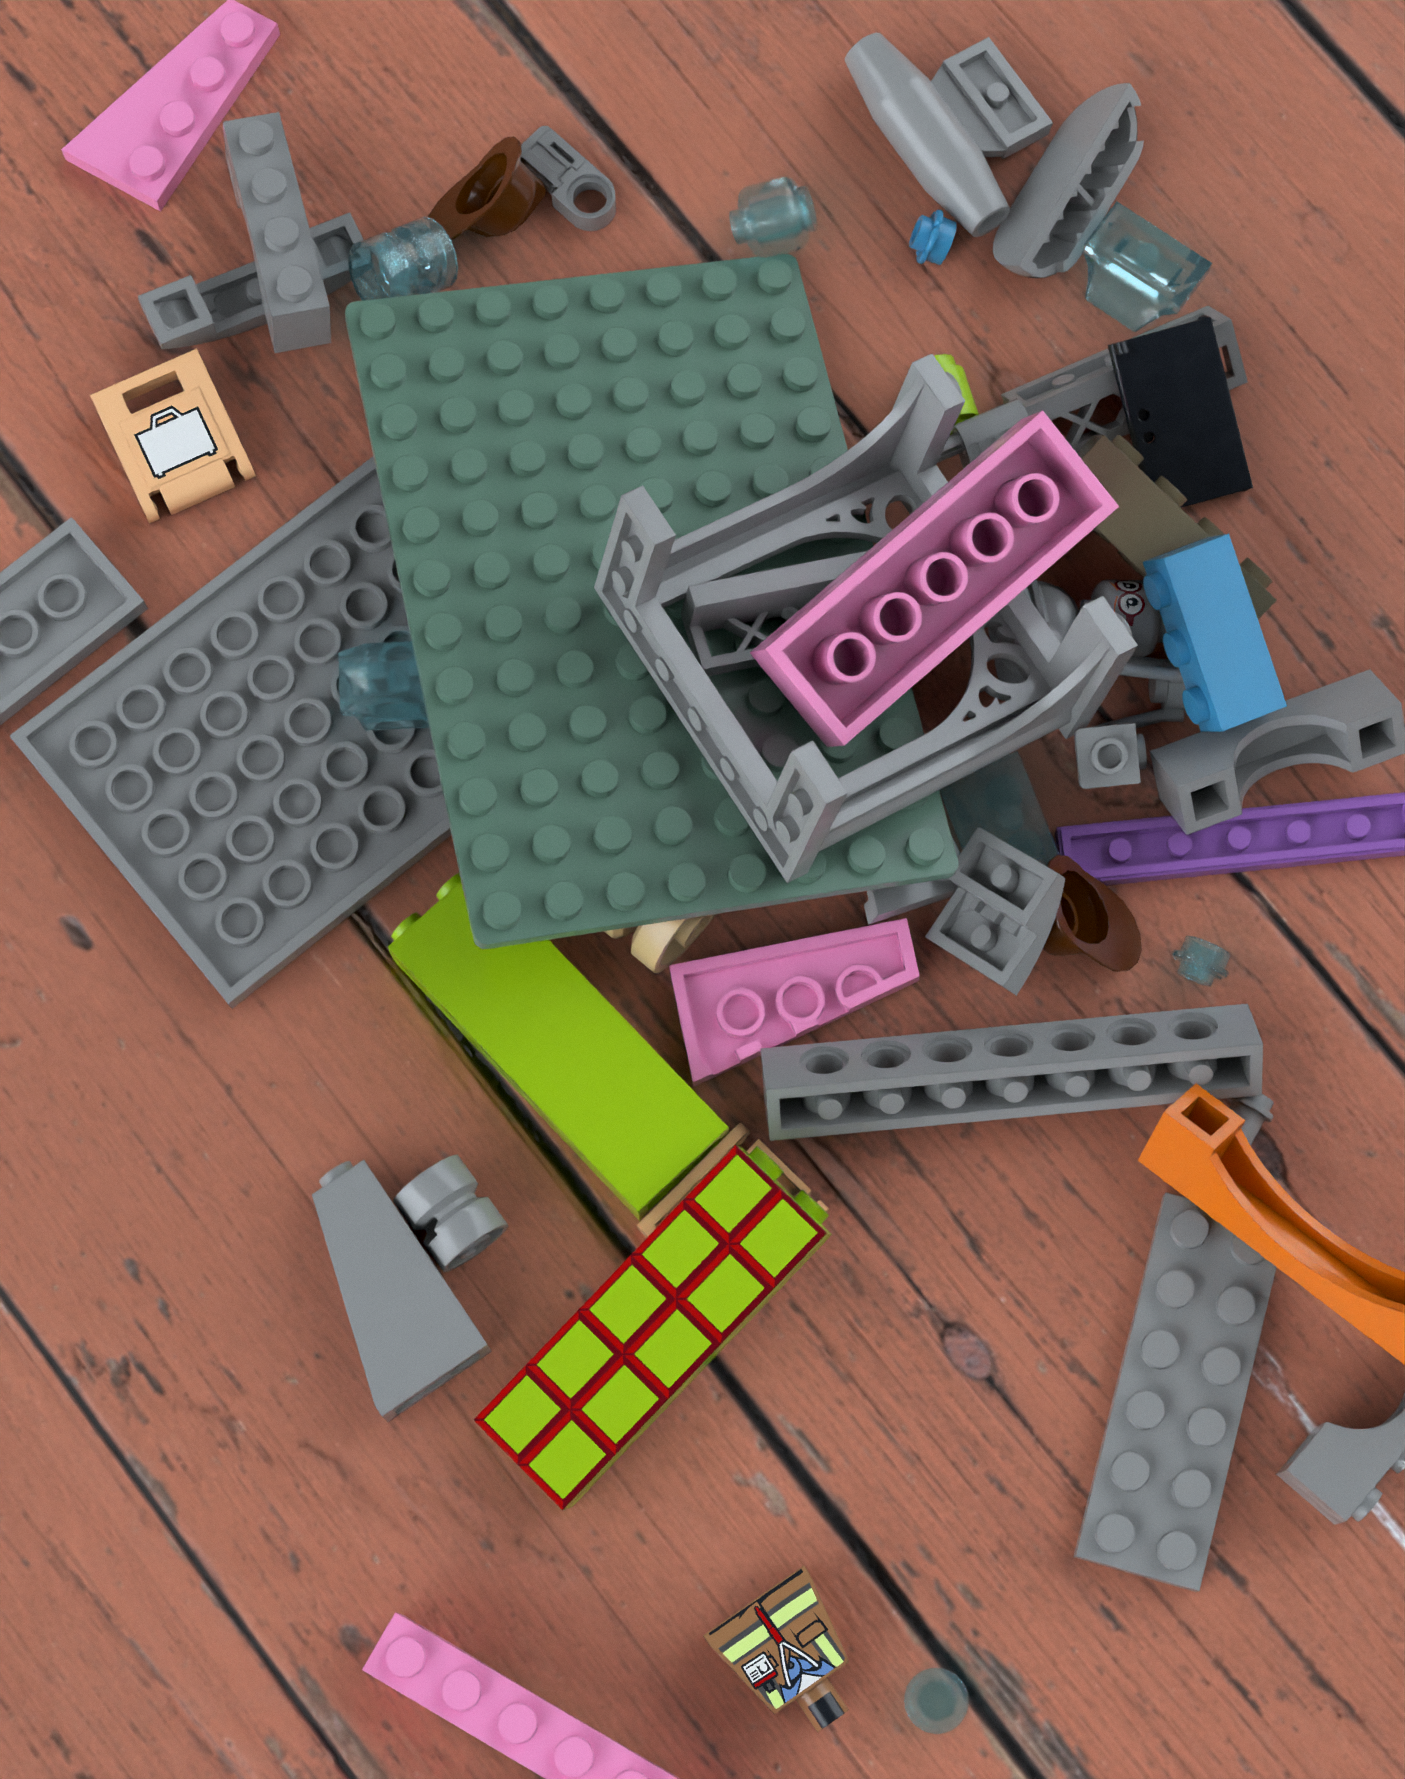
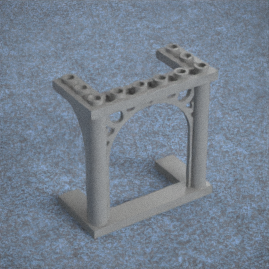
(809, 803)

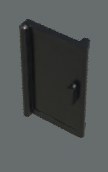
(1189, 409)

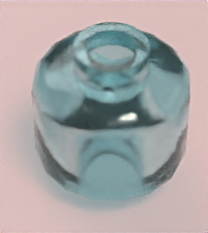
(774, 217)

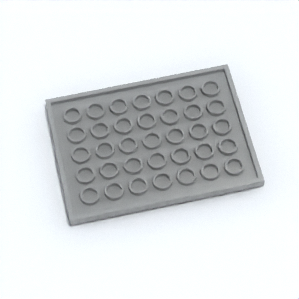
(223, 757)

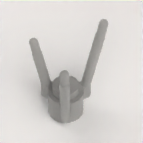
(1164, 687)

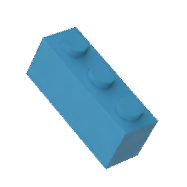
(1213, 634)

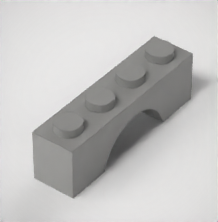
(278, 232)
(1338, 725)
(1342, 1466)

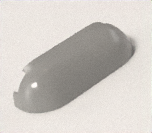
(1071, 186)

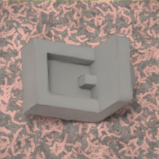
(1109, 755)

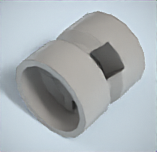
(450, 1212)

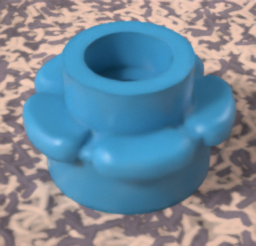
(932, 237)

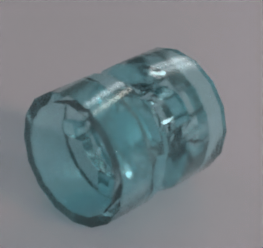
(404, 262)

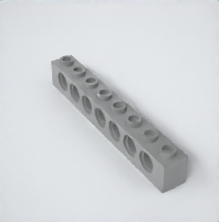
(1010, 1071)

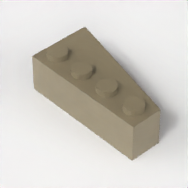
(1151, 515)

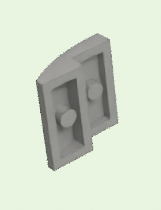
(999, 910)

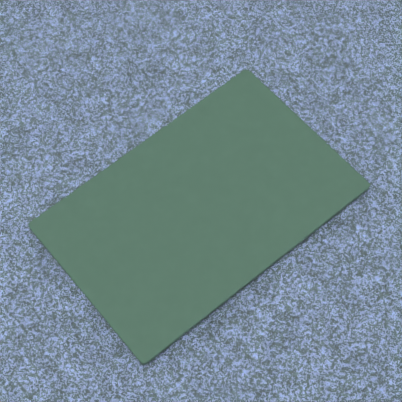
(500, 468)

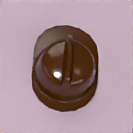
(492, 196)
(1092, 920)

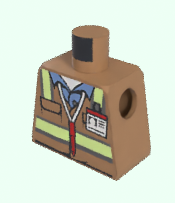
(785, 1649)

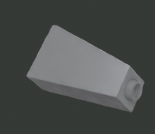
(396, 1300)

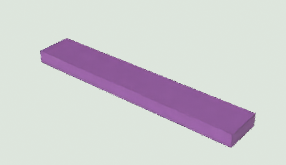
(1249, 842)

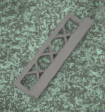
(1093, 378)
(749, 599)

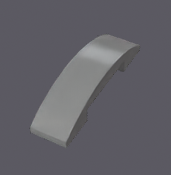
(232, 302)

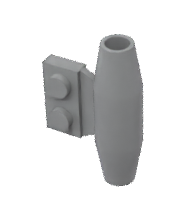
(951, 123)

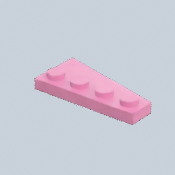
(171, 112)
(784, 991)

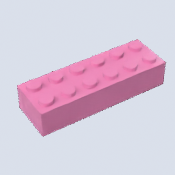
(934, 580)

